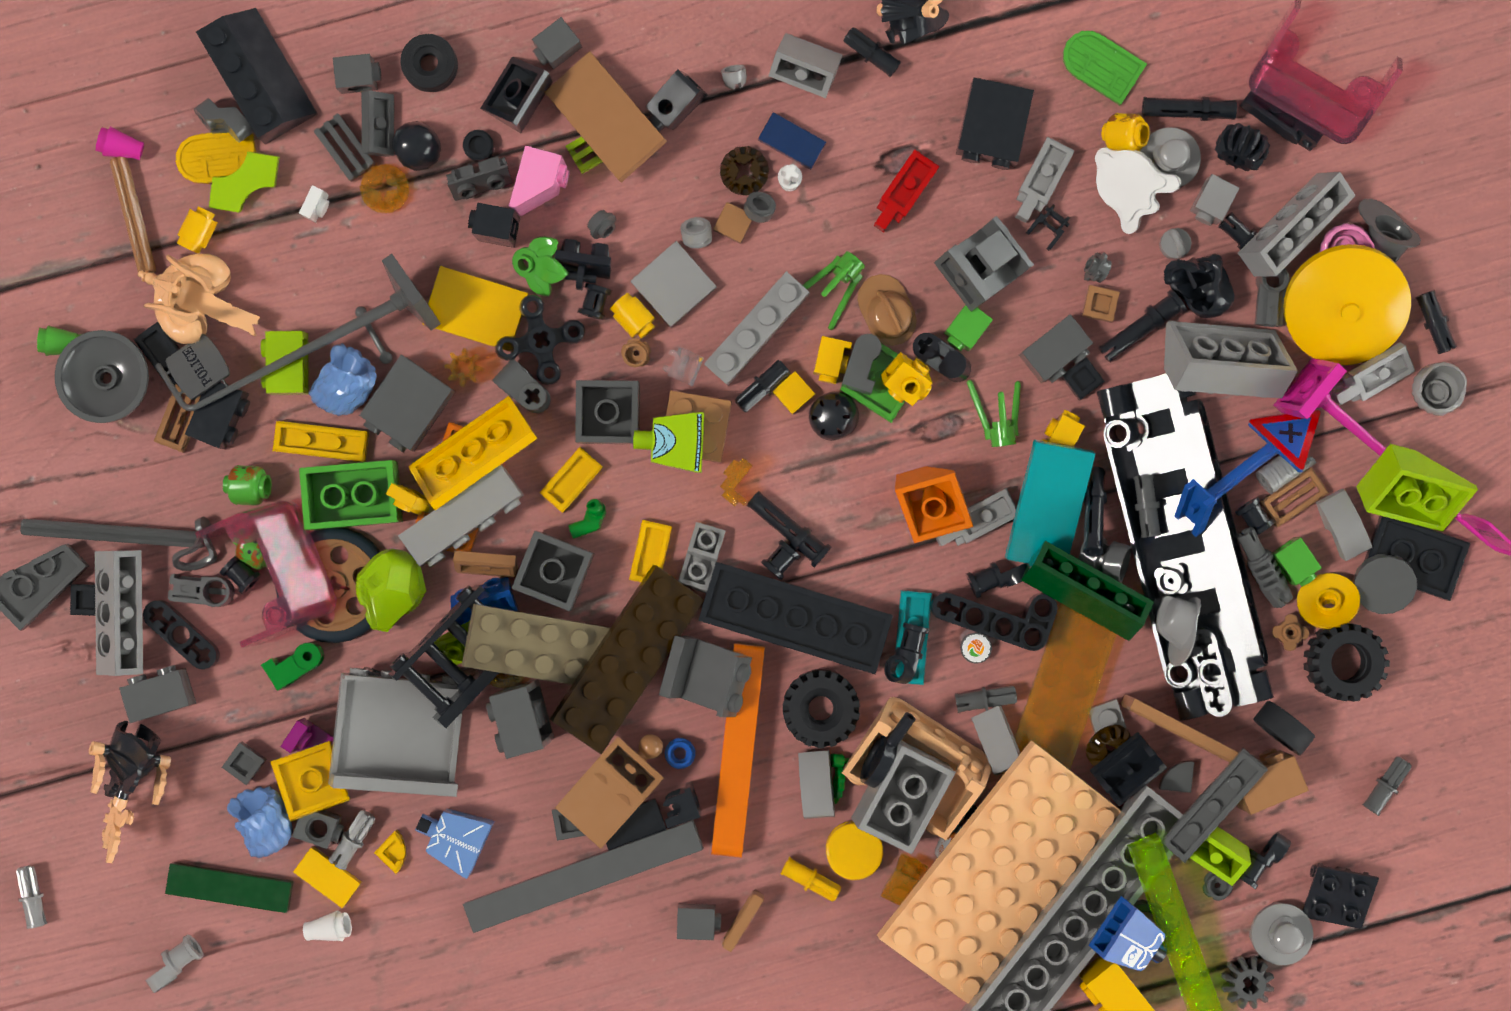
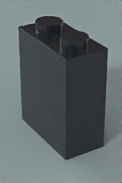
(994, 123)

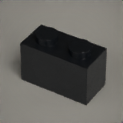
(494, 224)
(217, 420)

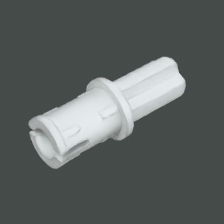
(790, 177)

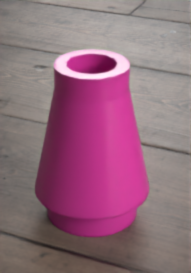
(117, 144)

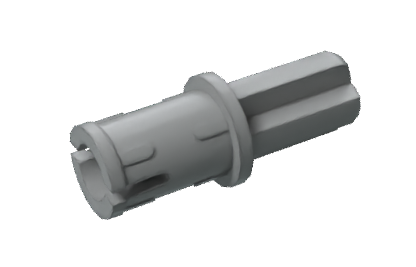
(352, 839)
(31, 897)

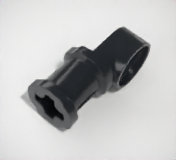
(992, 577)
(908, 653)
(1271, 853)

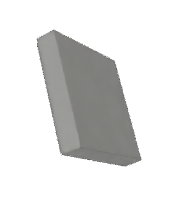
(673, 284)

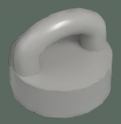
(696, 232)
(1175, 243)

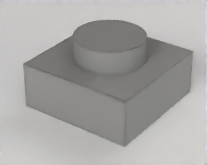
(1106, 714)

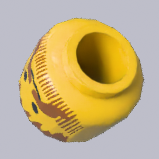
(1125, 132)

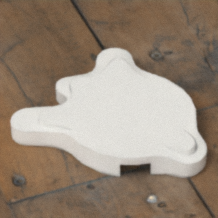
(1130, 183)

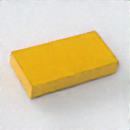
(571, 479)
(650, 549)
(326, 878)

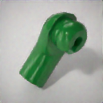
(592, 519)

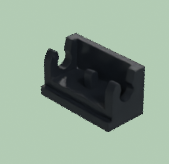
(1128, 769)
(685, 805)

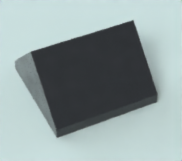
(517, 93)

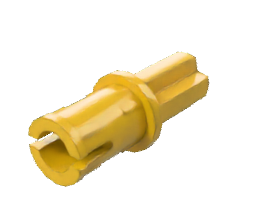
(811, 879)

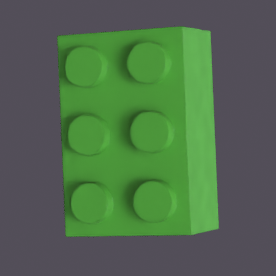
(349, 495)

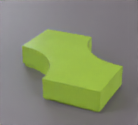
(255, 173)

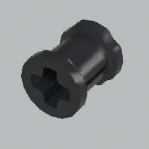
(587, 307)
(1255, 515)
(781, 559)
(240, 574)

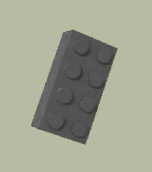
(520, 719)

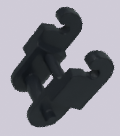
(1057, 232)

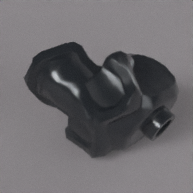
(1201, 284)

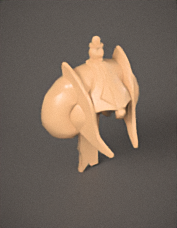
(187, 294)

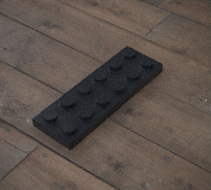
(795, 617)

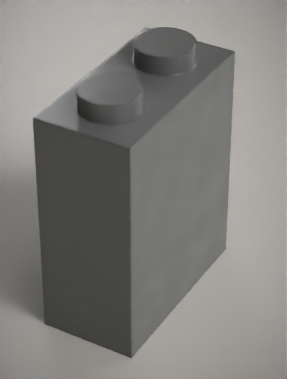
(406, 404)

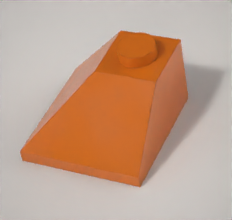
(932, 502)

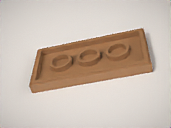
(605, 116)
(1178, 728)

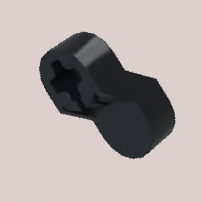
(930, 348)

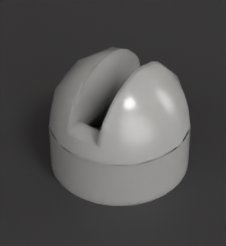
(734, 75)

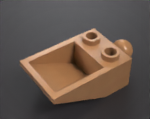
(609, 792)

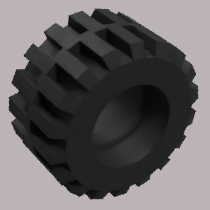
(1371, 662)

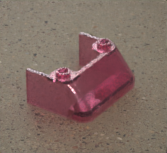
(1311, 98)
(292, 564)

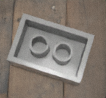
(905, 798)

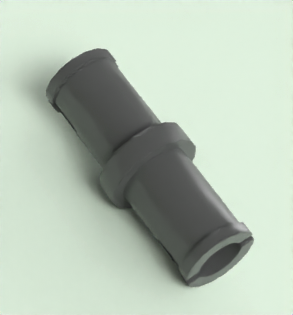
(1147, 506)

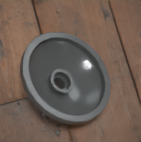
(82, 370)

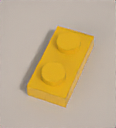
(409, 499)

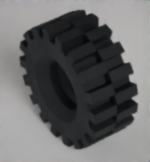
(821, 732)

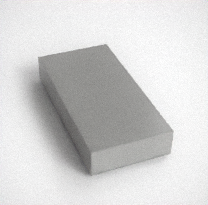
(996, 739)

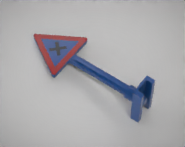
(1284, 436)

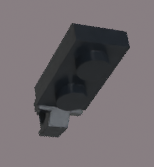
(1281, 122)

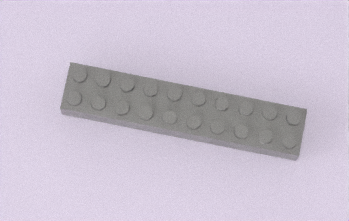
(1059, 939)

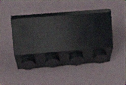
(257, 73)

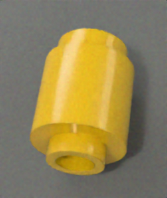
(197, 229)
(633, 316)

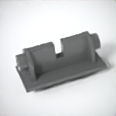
(492, 176)

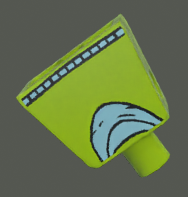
(674, 441)

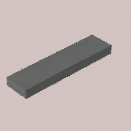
(1214, 805)

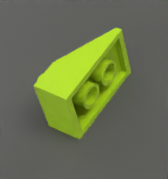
(1414, 489)

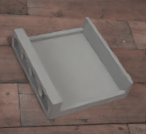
(389, 737)

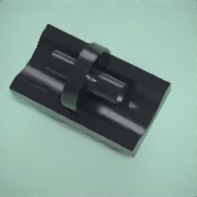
(582, 266)

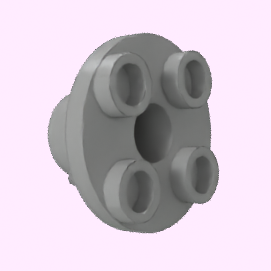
(1174, 153)
(1281, 933)

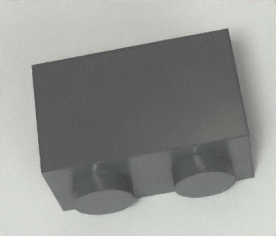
(1056, 349)
(157, 695)

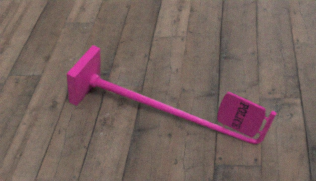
(1312, 390)

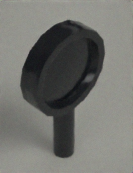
(883, 753)

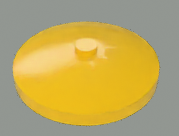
(1347, 304)

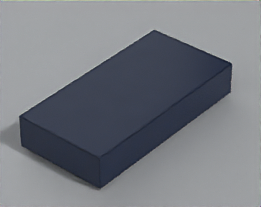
(791, 141)

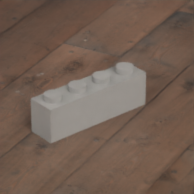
(757, 328)
(461, 516)

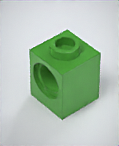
(967, 328)
(1296, 562)

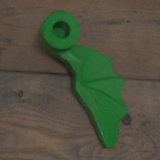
(838, 762)

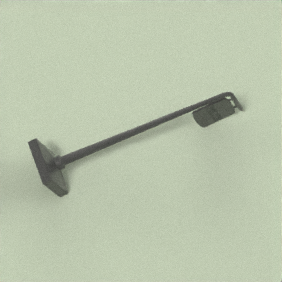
(202, 366)

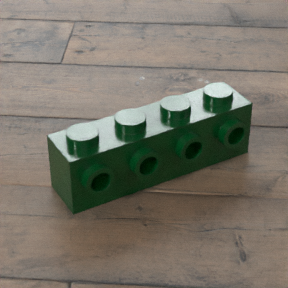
(1087, 591)

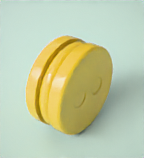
(853, 852)

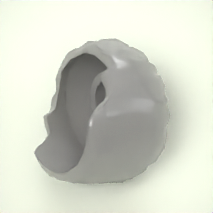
(1439, 388)

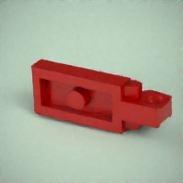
(905, 189)

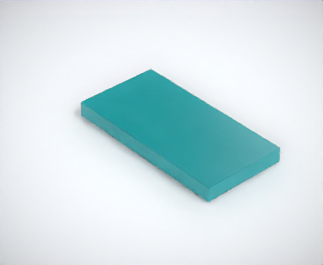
(1049, 499)

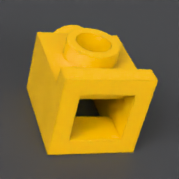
(831, 360)
(1064, 429)

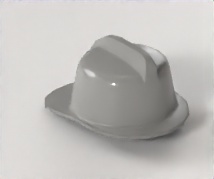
(1178, 625)

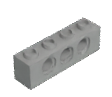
(1296, 224)
(118, 613)

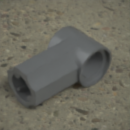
(1270, 301)

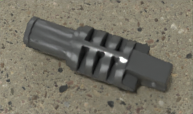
(1265, 569)

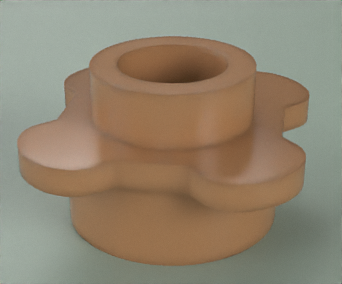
(1281, 632)

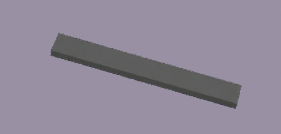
(583, 876)

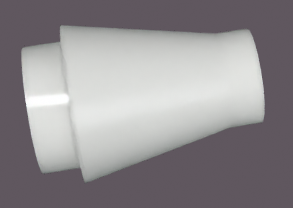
(329, 927)

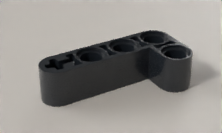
(990, 616)

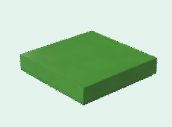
(880, 400)

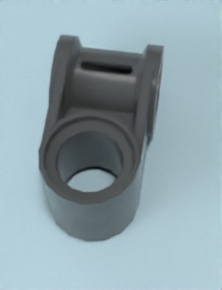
(520, 384)

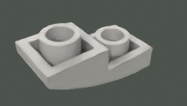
(1344, 523)
(701, 557)
(816, 784)

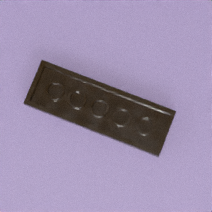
(626, 659)

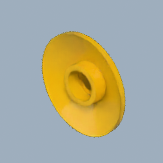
(1324, 590)

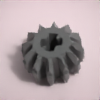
(1237, 988)

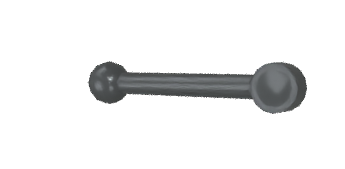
(385, 357)

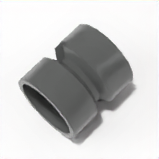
(1112, 562)

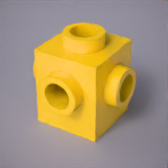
(907, 379)

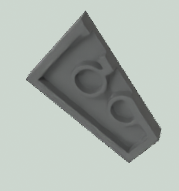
(34, 586)

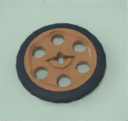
(360, 551)

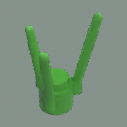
(847, 269)
(1002, 431)

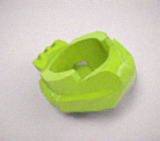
(389, 588)

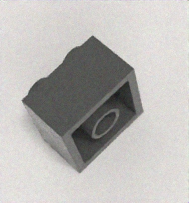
(607, 411)
(553, 570)

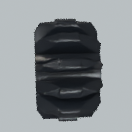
(1242, 147)

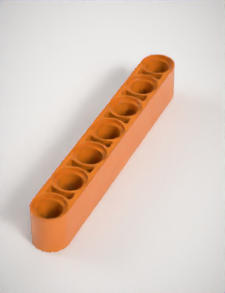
(737, 762)

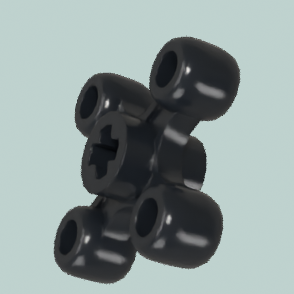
(552, 336)

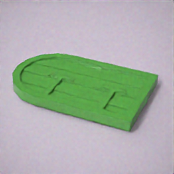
(1102, 64)

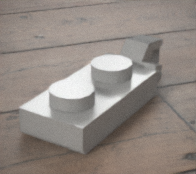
(1043, 177)
(1374, 375)
(985, 517)

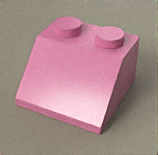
(538, 179)

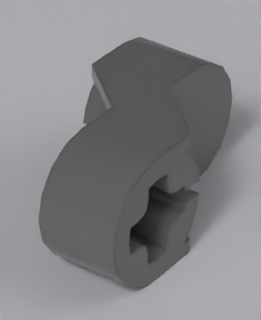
(223, 120)

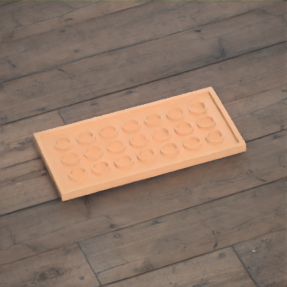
(999, 872)

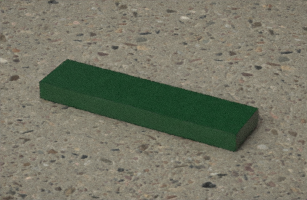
(229, 887)

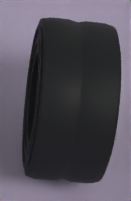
(426, 45)

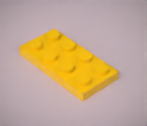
(472, 452)

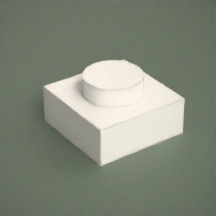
(315, 204)

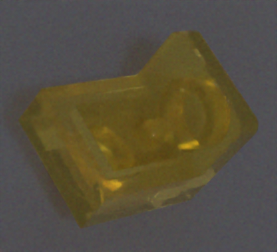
(735, 473)
(903, 879)

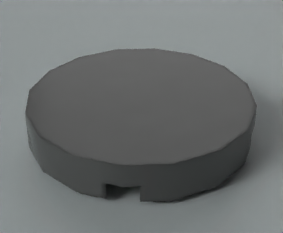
(1385, 583)

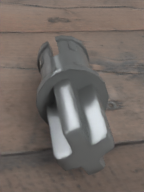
(986, 698)
(1387, 785)

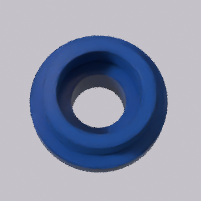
(673, 760)

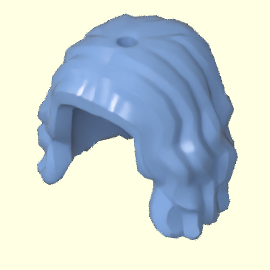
(343, 382)
(261, 820)

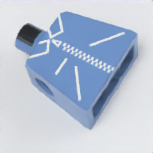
(456, 839)

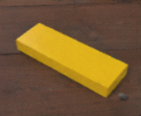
(320, 441)

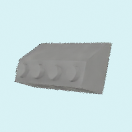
(1227, 360)

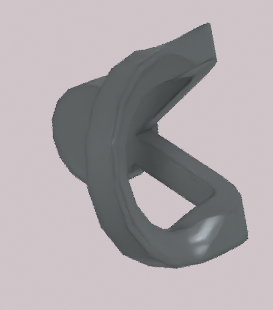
(200, 524)

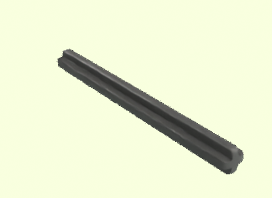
(109, 533)

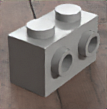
(805, 65)

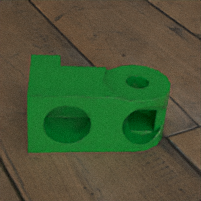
(304, 660)

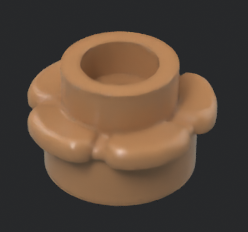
(636, 360)

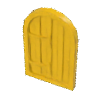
(211, 156)

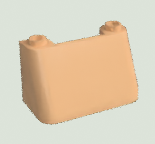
(931, 737)

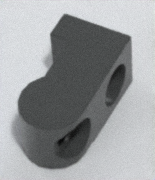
(864, 353)

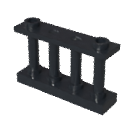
(469, 686)

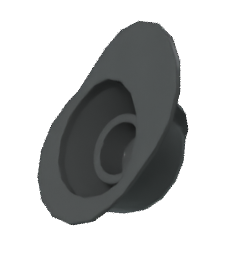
(1387, 229)

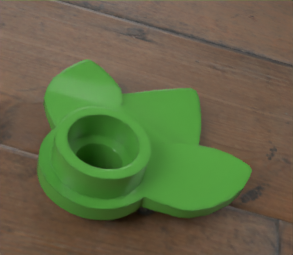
(542, 267)

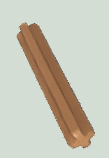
(132, 214)

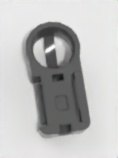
(197, 590)

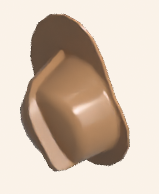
(887, 309)

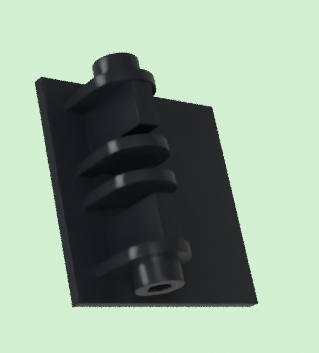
(1339, 895)

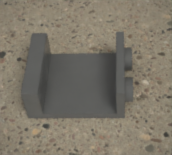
(965, 278)
(706, 675)

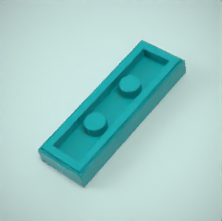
(915, 610)

